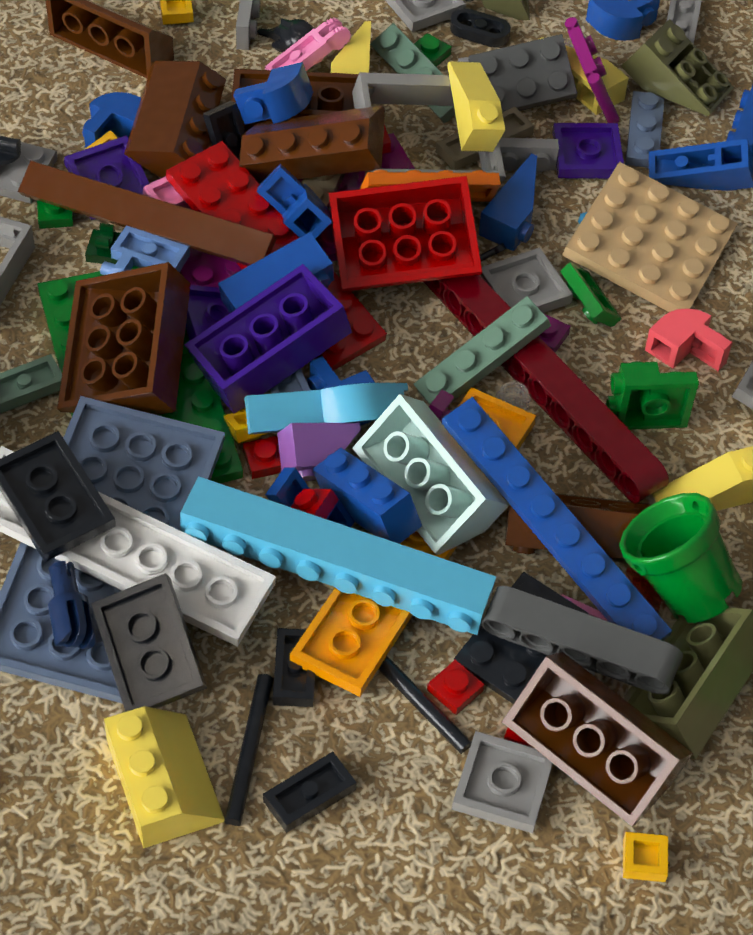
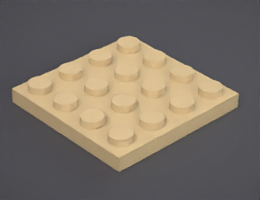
(650, 239)

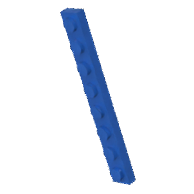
(552, 521)

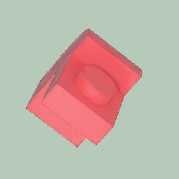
(685, 333)

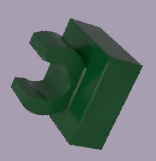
(100, 244)

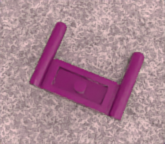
(593, 68)

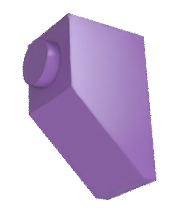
(311, 443)

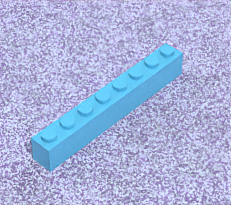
(337, 555)

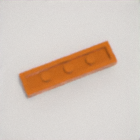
(481, 184)

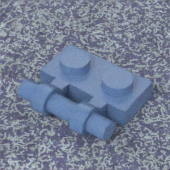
(143, 250)

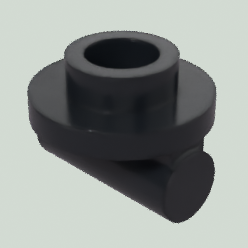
(9, 150)

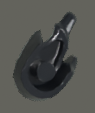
(286, 33)

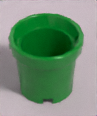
(683, 556)

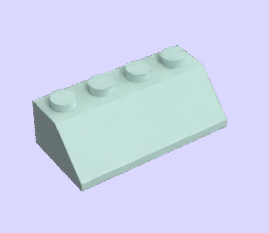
(444, 482)

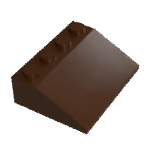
(127, 340)

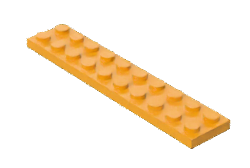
(354, 632)

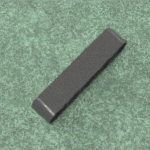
(584, 638)

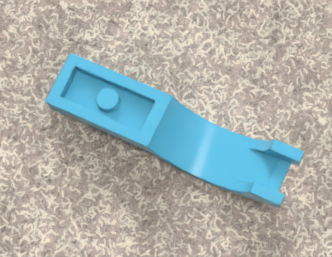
(330, 405)

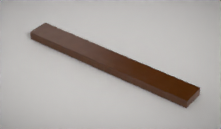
(145, 213)

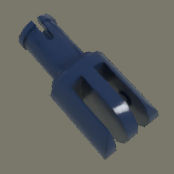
(69, 609)

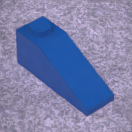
(705, 166)
(510, 212)

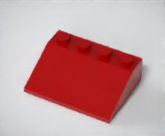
(404, 233)

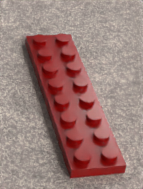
(221, 188)

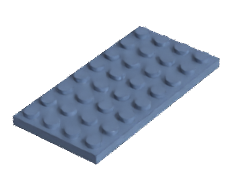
(137, 461)

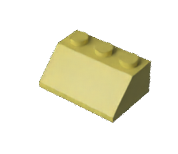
(162, 774)

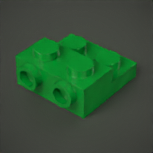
(650, 398)

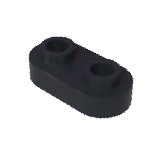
(480, 27)

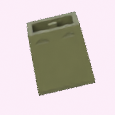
(678, 71)

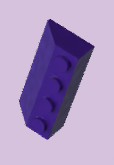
(269, 337)

